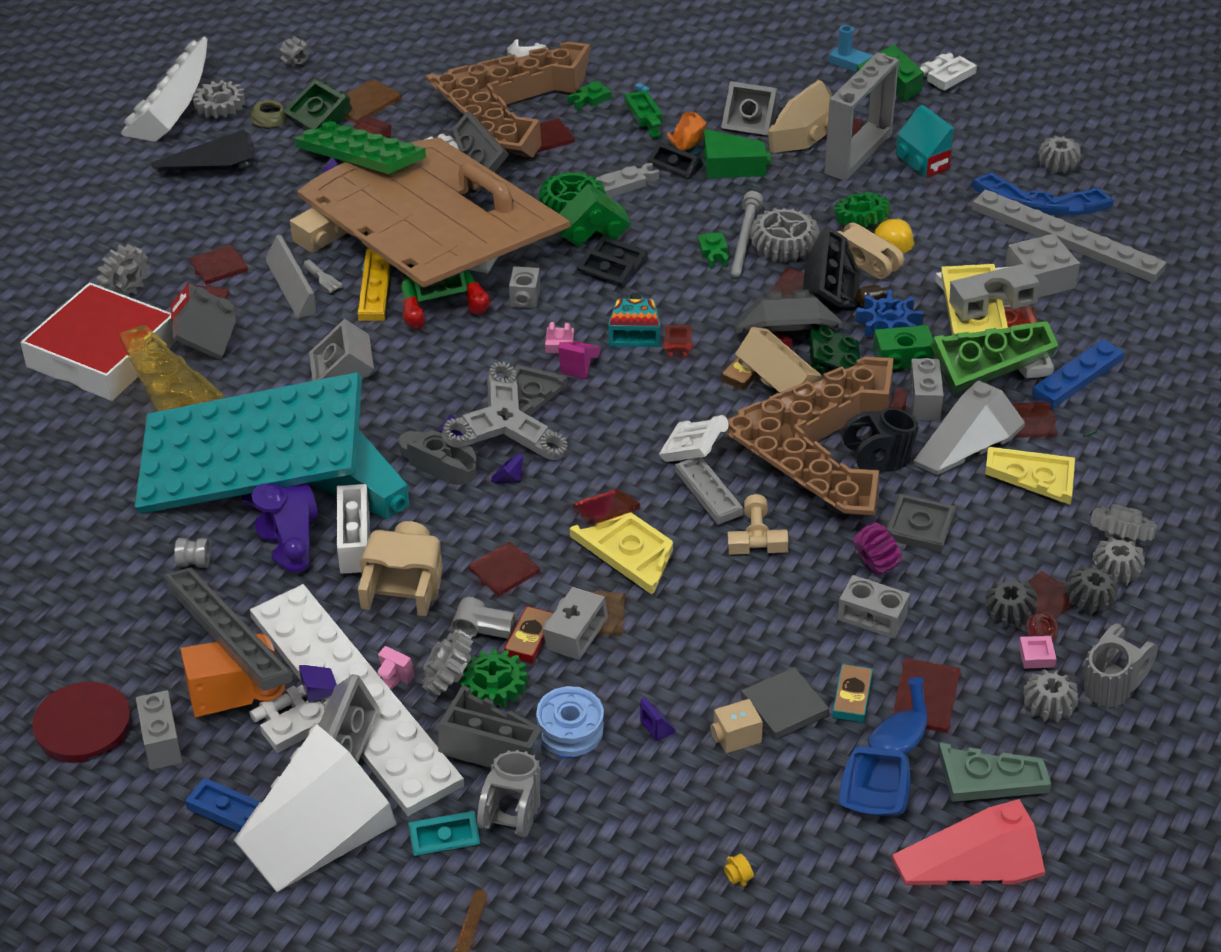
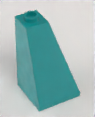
(385, 487)

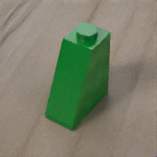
(734, 156)

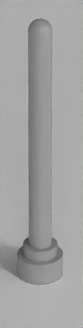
(751, 204)

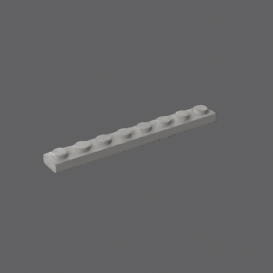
(1072, 236)

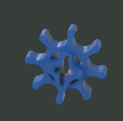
(888, 313)

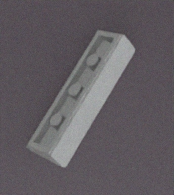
(291, 278)

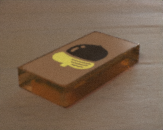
(738, 375)

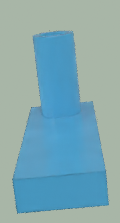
(844, 54)

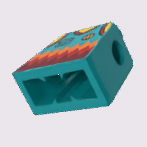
(634, 323)

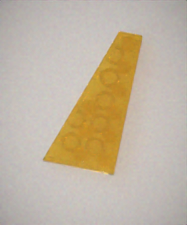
(163, 374)

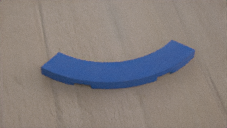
(1069, 204)

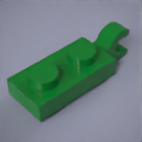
(644, 111)

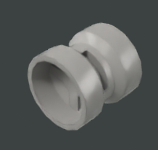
(192, 552)

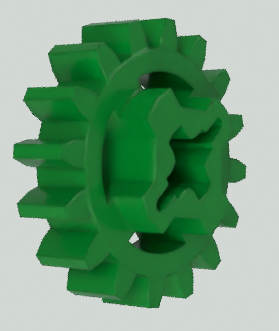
(862, 209)
(495, 677)

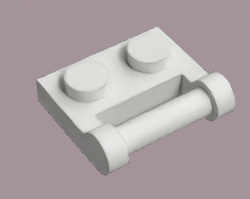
(693, 439)

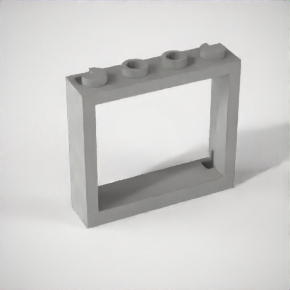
(846, 152)

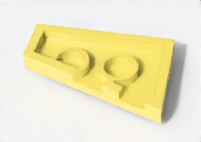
(1034, 471)

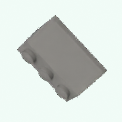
(350, 715)

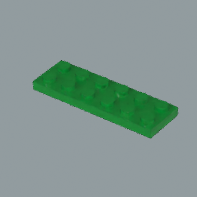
(360, 147)

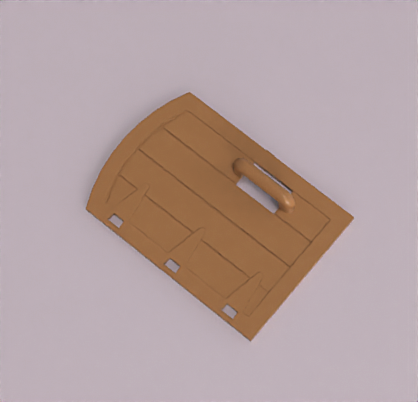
(424, 218)

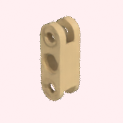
(872, 251)

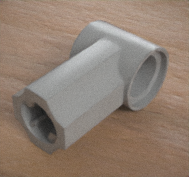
(475, 618)

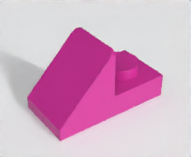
(576, 357)

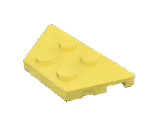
(628, 547)

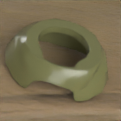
(267, 119)

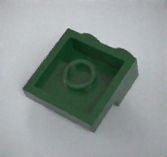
(318, 105)

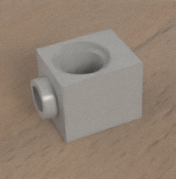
(524, 287)

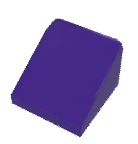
(317, 682)
(655, 720)

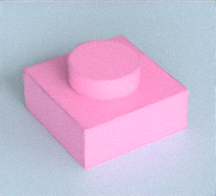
(1037, 652)

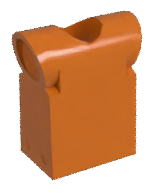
(217, 680)

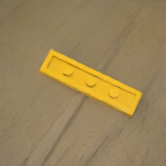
(374, 288)

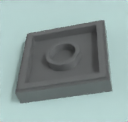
(921, 522)
(785, 703)

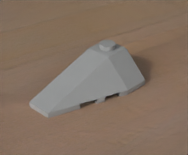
(972, 425)

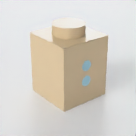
(737, 726)

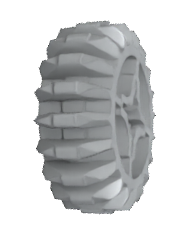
(784, 234)

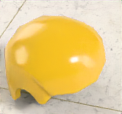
(897, 233)

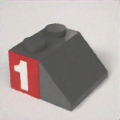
(202, 320)

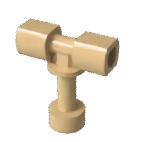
(757, 534)

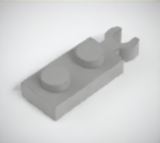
(628, 179)

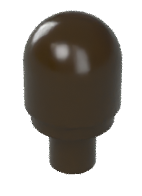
(874, 291)

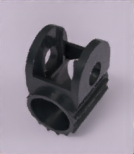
(889, 430)

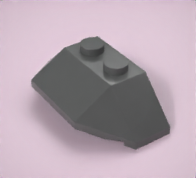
(787, 313)

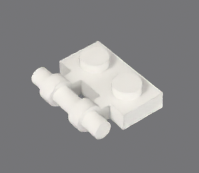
(947, 71)
(291, 726)

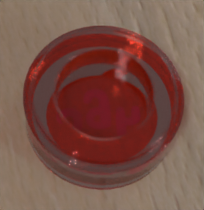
(1042, 625)

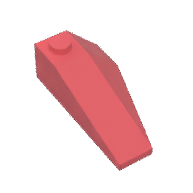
(983, 847)

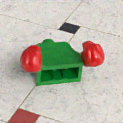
(413, 293)

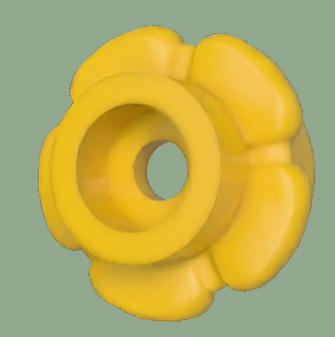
(738, 870)

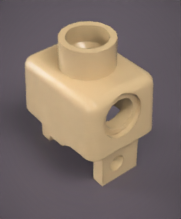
(401, 565)

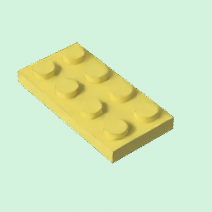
(996, 314)

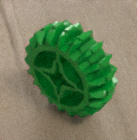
(564, 187)

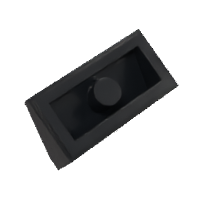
(675, 160)

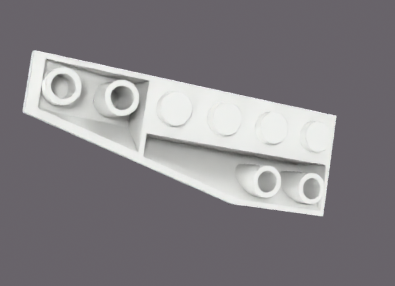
(170, 98)

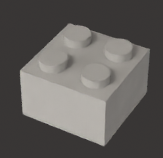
(1049, 262)

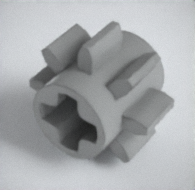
(294, 51)

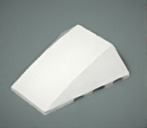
(313, 813)

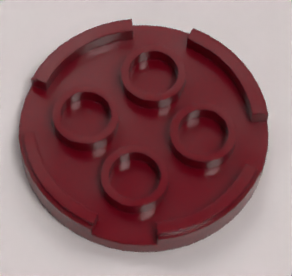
(81, 721)

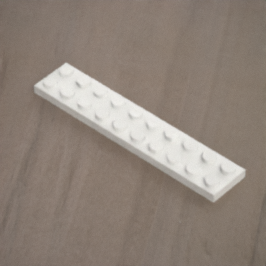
(397, 745)

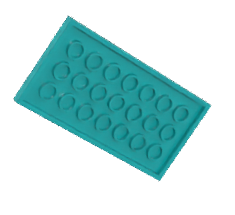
(250, 440)

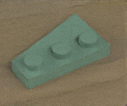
(986, 776)

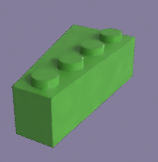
(991, 352)

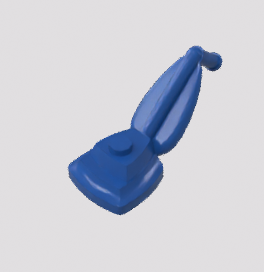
(879, 775)

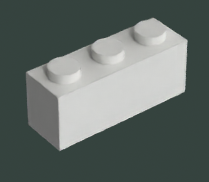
(352, 526)

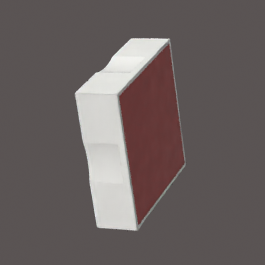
(84, 342)

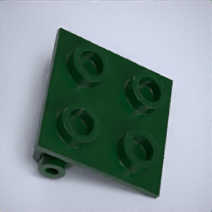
(831, 349)

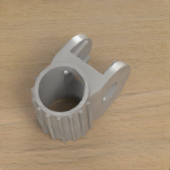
(1107, 682)
(511, 774)

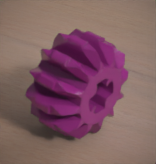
(877, 548)

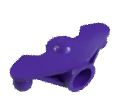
(286, 520)

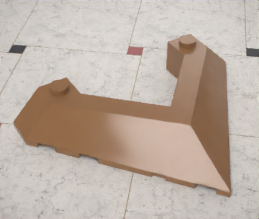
(494, 83)
(791, 422)

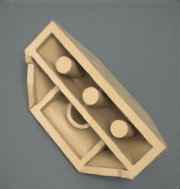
(801, 120)

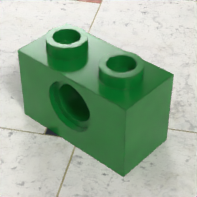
(903, 344)

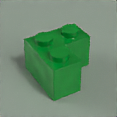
(909, 74)
(591, 212)

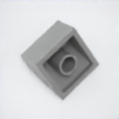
(750, 108)
(342, 352)

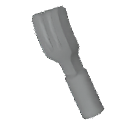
(326, 282)

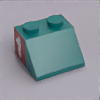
(925, 142)

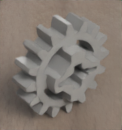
(218, 99)
(124, 270)
(1123, 523)
(447, 662)

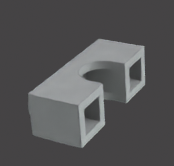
(1012, 284)

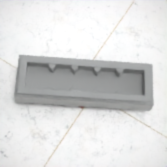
(709, 490)

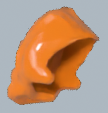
(688, 131)

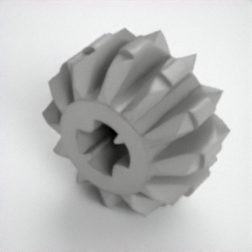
(1059, 154)
(1119, 559)
(1050, 696)

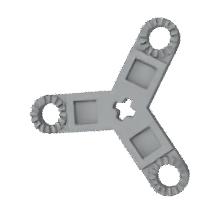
(518, 426)

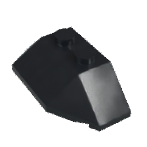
(832, 270)

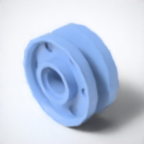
(570, 721)

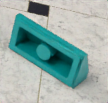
(444, 833)

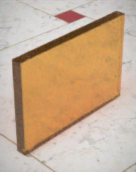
(370, 99)

